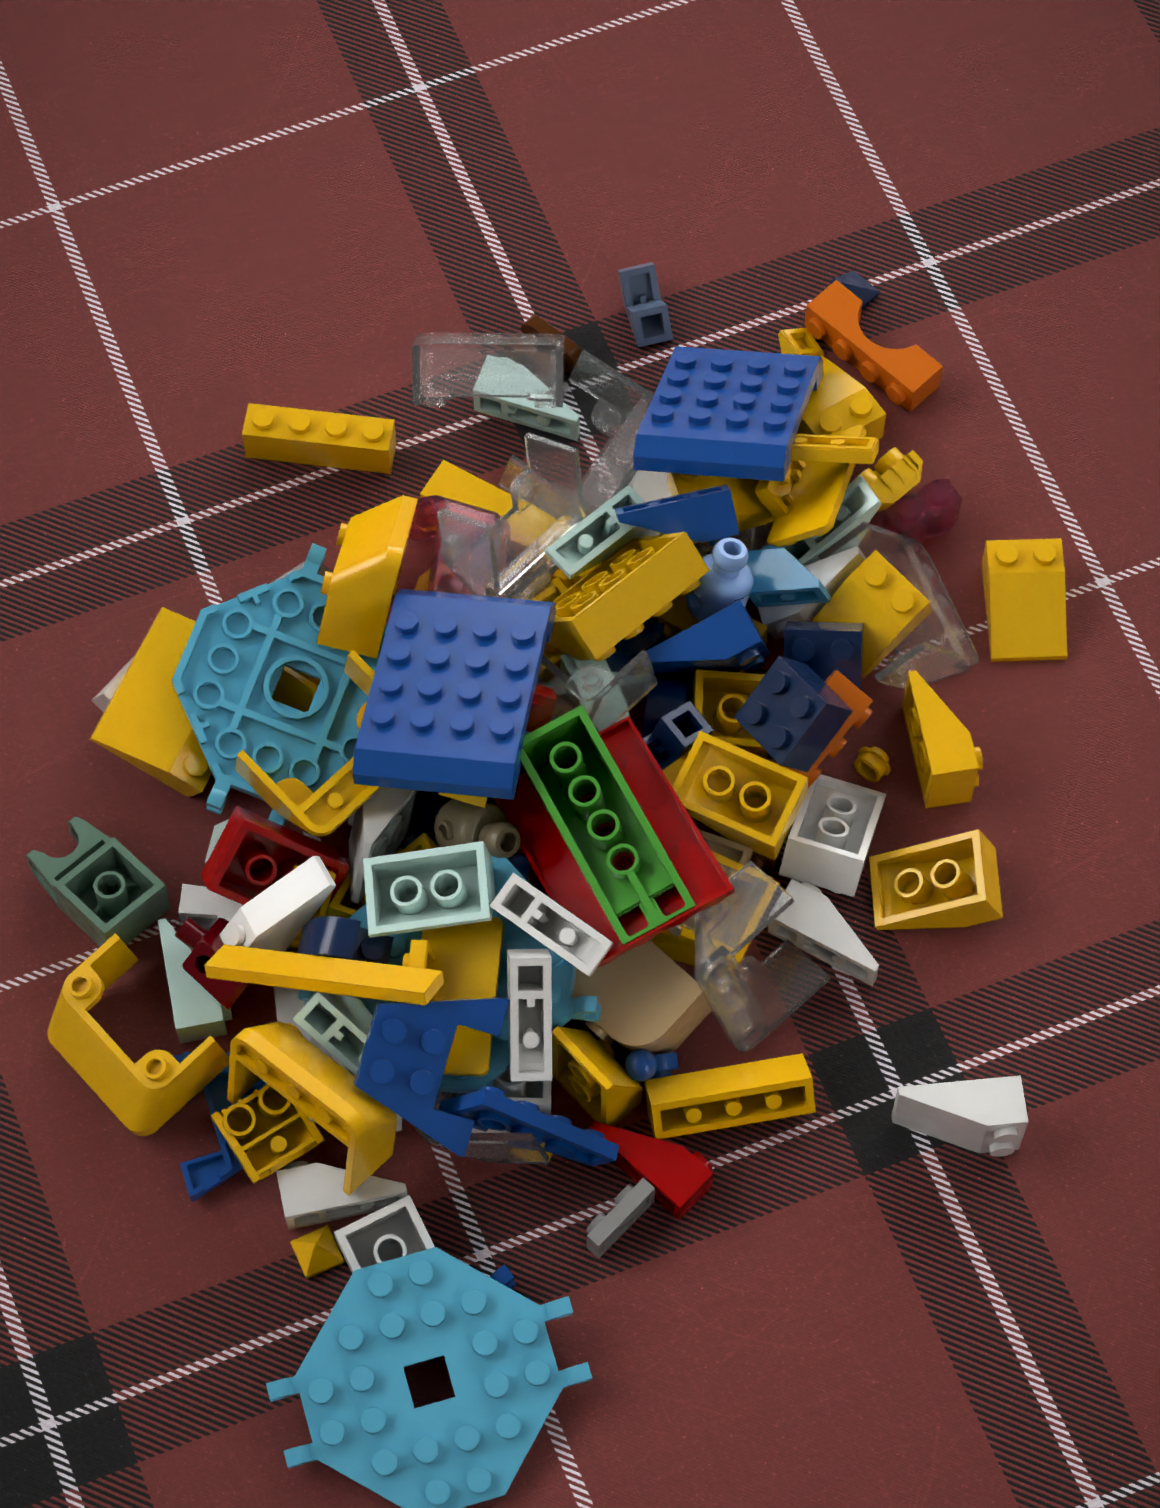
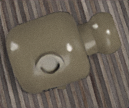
(467, 823)

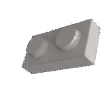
(608, 1228)

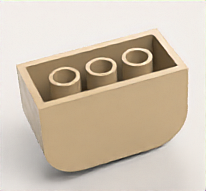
(644, 1000)

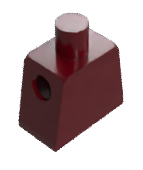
(204, 946)

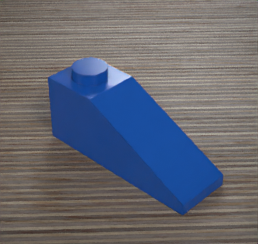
(700, 513)

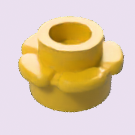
(872, 763)

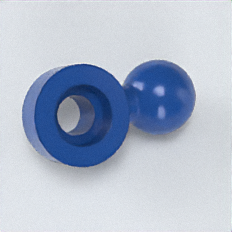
(643, 1065)

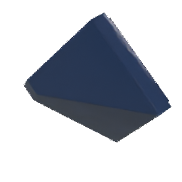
(858, 286)

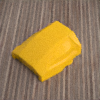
(893, 476)
(266, 1132)

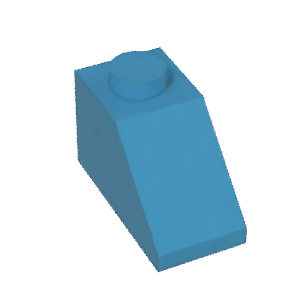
(782, 579)

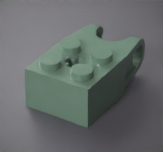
(101, 885)

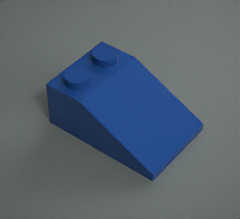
(718, 643)

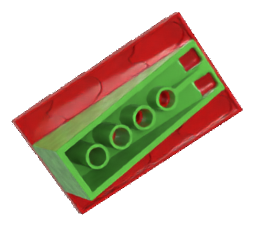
(610, 832)

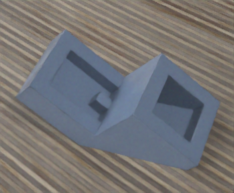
(643, 304)

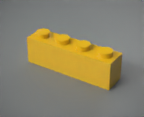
(319, 438)
(729, 1096)

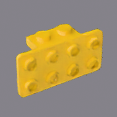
(807, 498)
(470, 969)

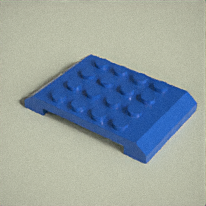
(726, 413)
(452, 693)

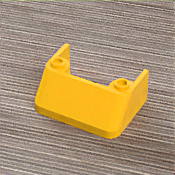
(365, 577)
(336, 799)
(319, 1089)
(137, 1093)

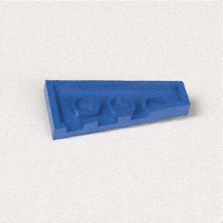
(496, 1112)

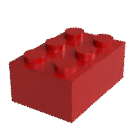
(259, 853)

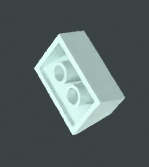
(428, 889)

